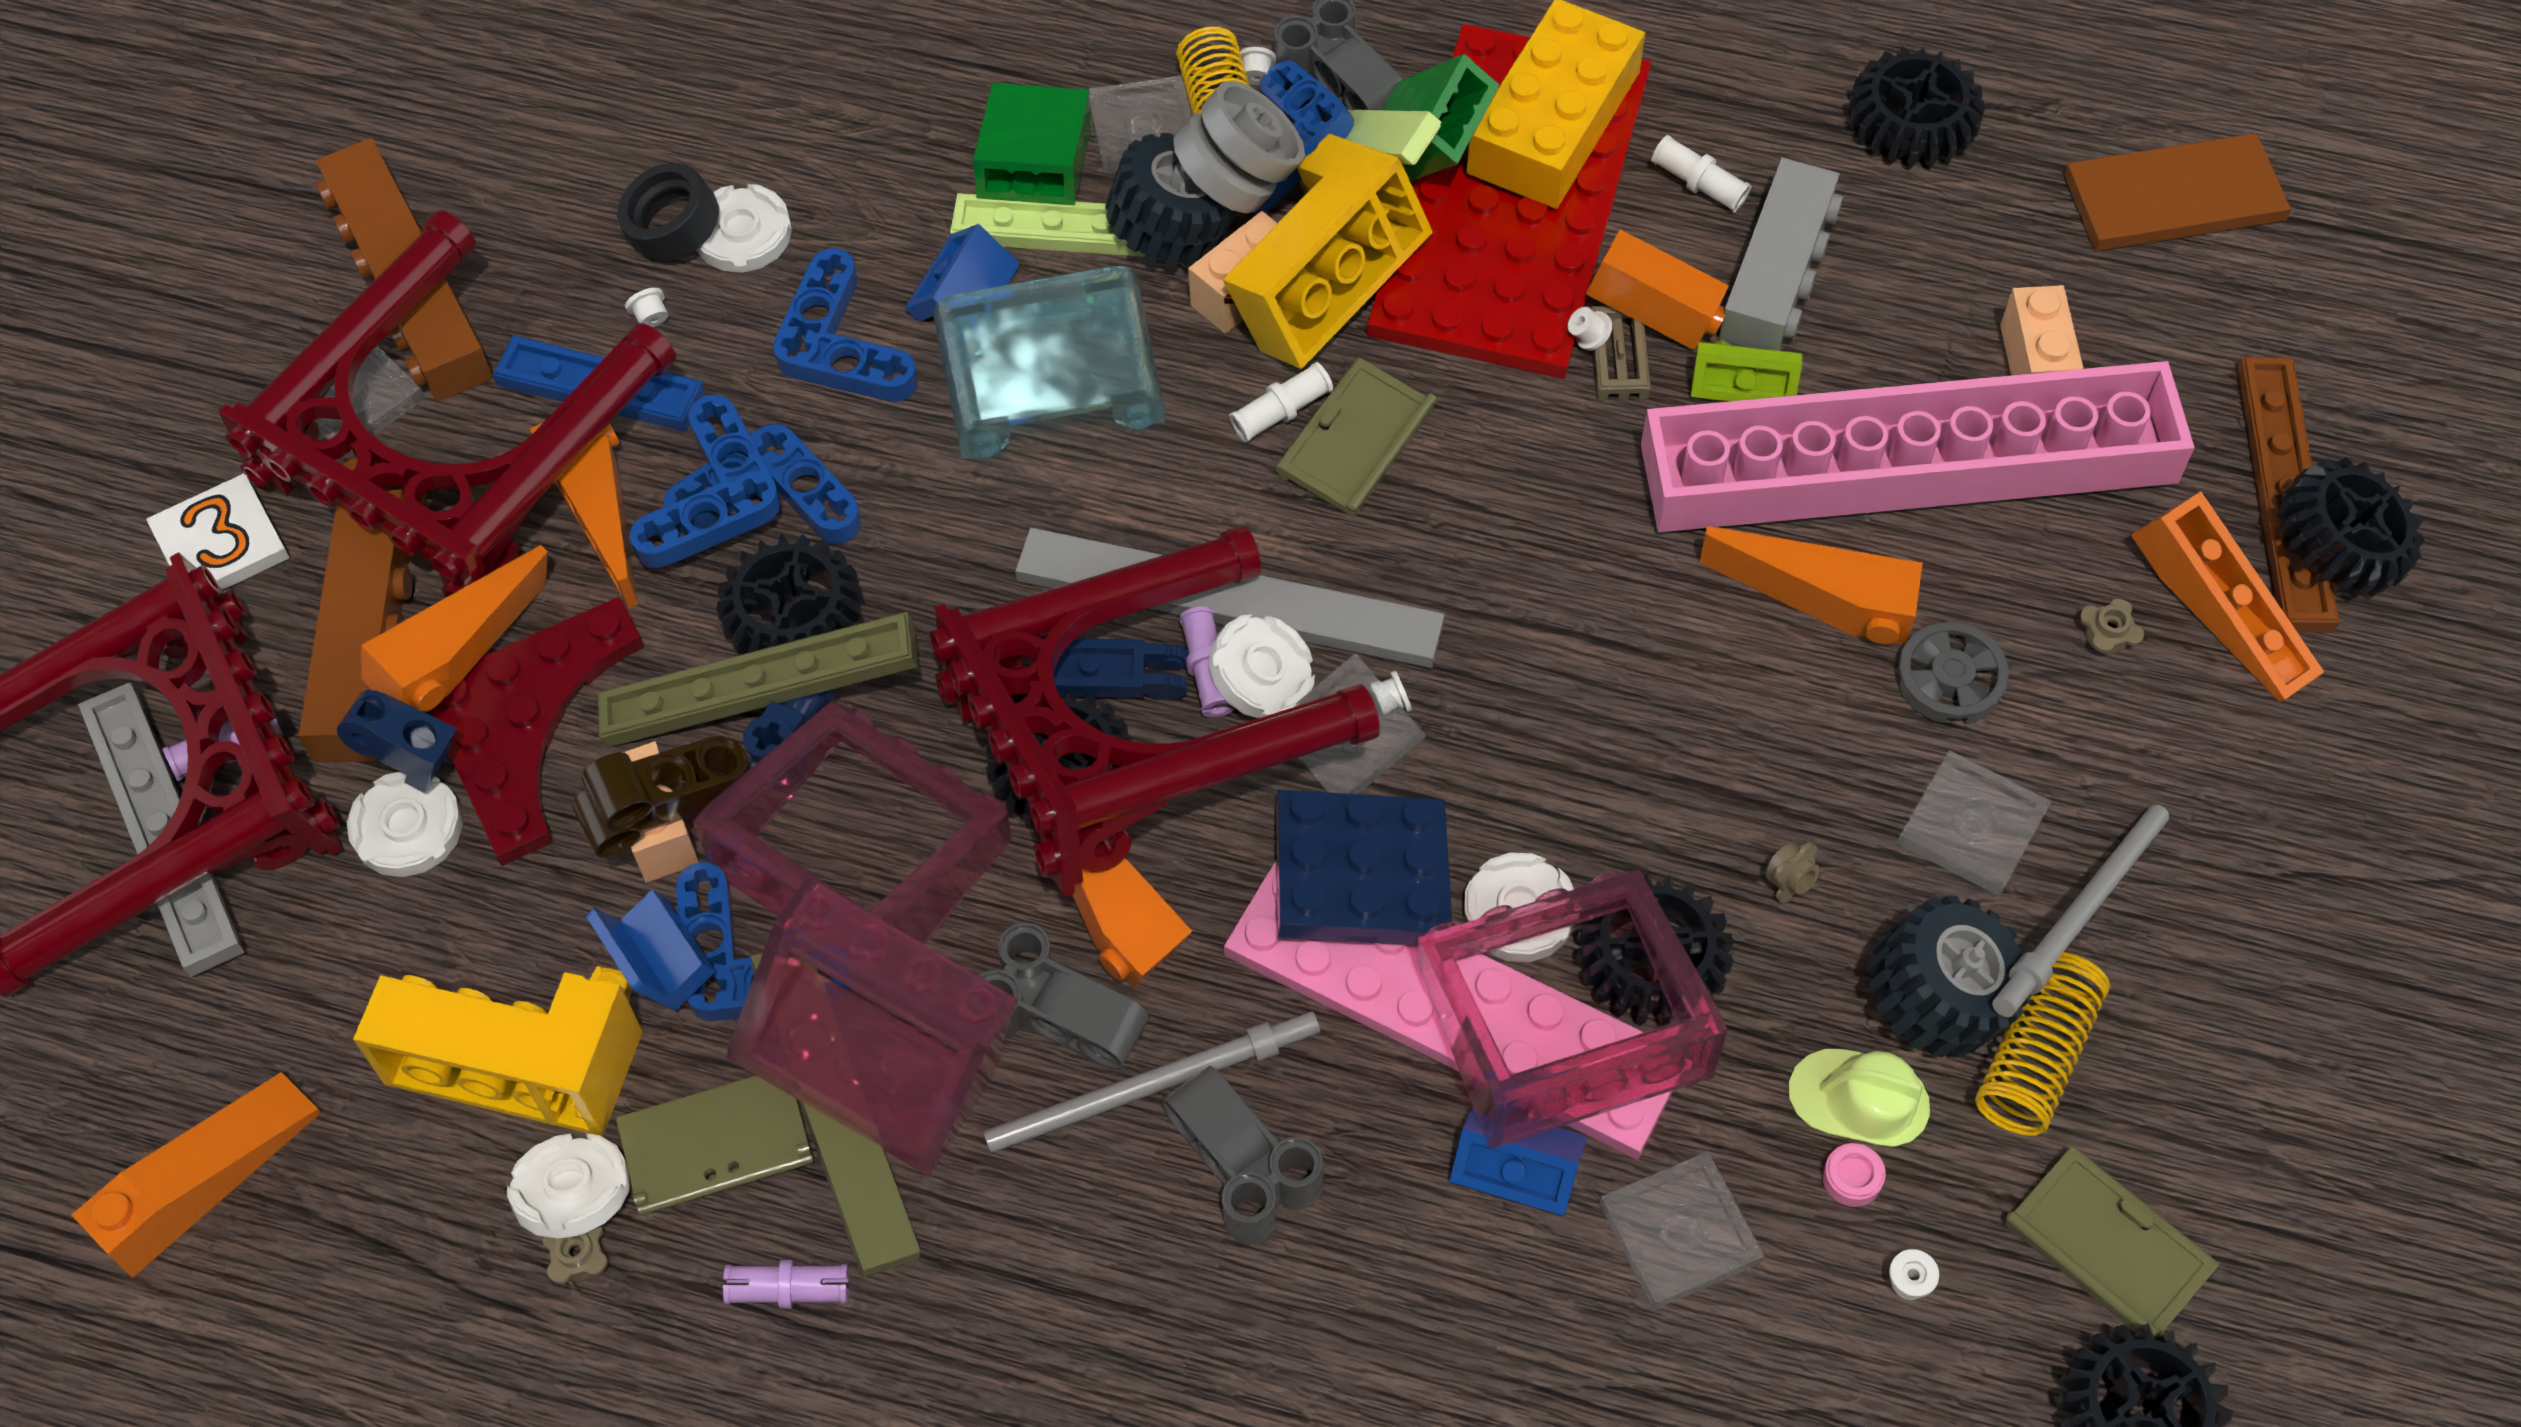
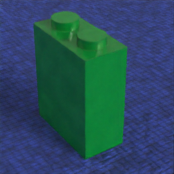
(1457, 96)
(1032, 144)

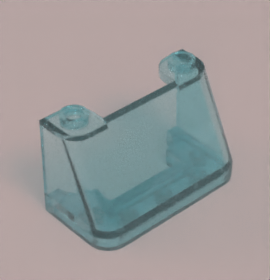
(1047, 355)

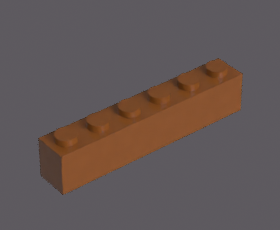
(382, 226)
(359, 600)

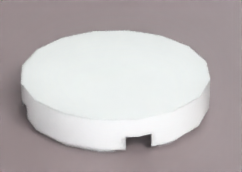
(749, 230)
(1260, 665)
(402, 828)
(1516, 881)
(568, 1185)

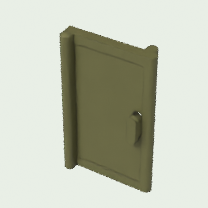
(1368, 428)
(709, 1132)
(2128, 1270)

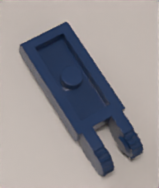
(1118, 669)

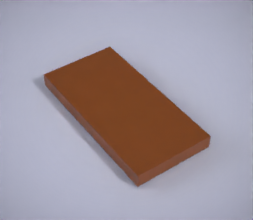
(2176, 192)

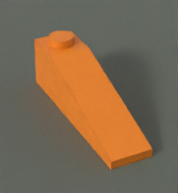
(596, 500)
(1842, 587)
(2221, 587)
(440, 645)
(1128, 922)
(188, 1176)

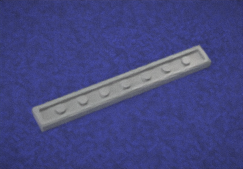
(1314, 612)

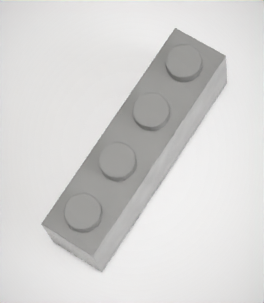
(1780, 257)

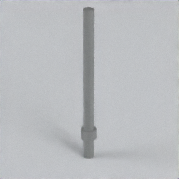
(2035, 967)
(1259, 1043)

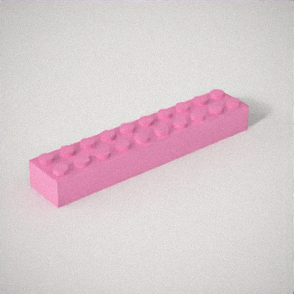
(1915, 446)

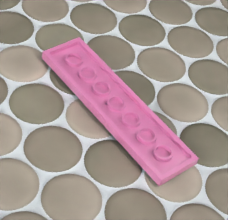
(1387, 993)

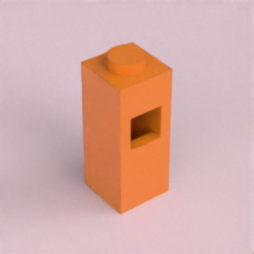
(1659, 290)

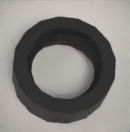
(653, 190)

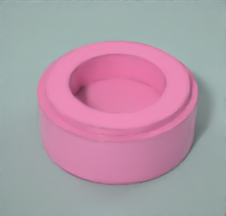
(1854, 1175)

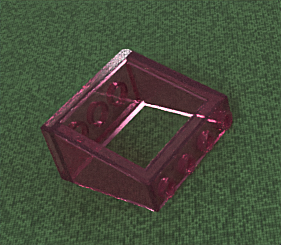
(917, 905)
(850, 1054)
(1591, 1080)

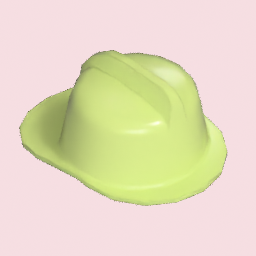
(1860, 1096)

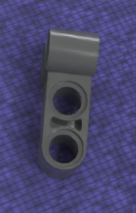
(1336, 55)
(1063, 1002)
(1243, 1154)

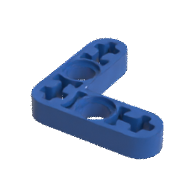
(1307, 119)
(826, 347)
(784, 469)
(732, 487)
(732, 974)

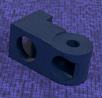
(397, 736)

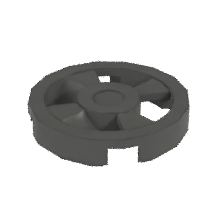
(1951, 672)

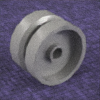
(1239, 147)

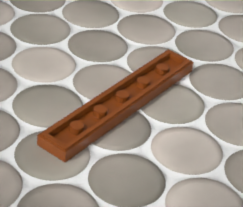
(2278, 456)

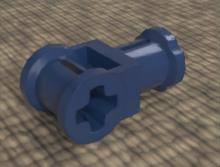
(780, 722)

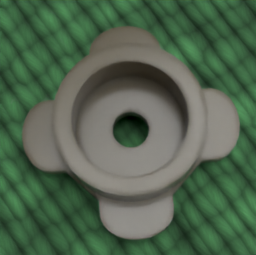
(2106, 638)
(1793, 870)
(575, 1268)

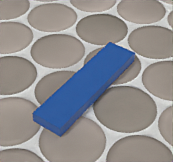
(558, 371)

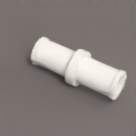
(1701, 173)
(1281, 402)

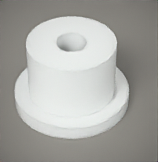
(1257, 62)
(648, 307)
(1590, 328)
(1397, 690)
(1918, 1266)

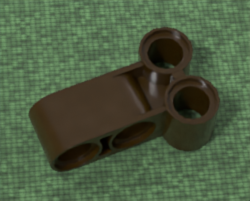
(624, 797)

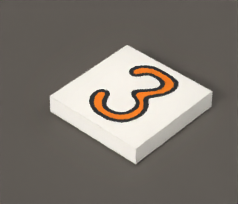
(222, 531)

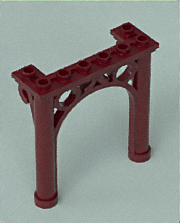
(472, 538)
(1087, 809)
(262, 819)

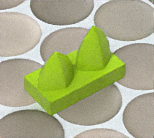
(1744, 372)

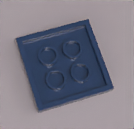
(1361, 867)

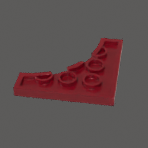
(512, 710)

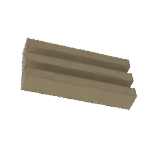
(1622, 385)

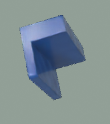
(965, 264)
(654, 950)
(1527, 1171)

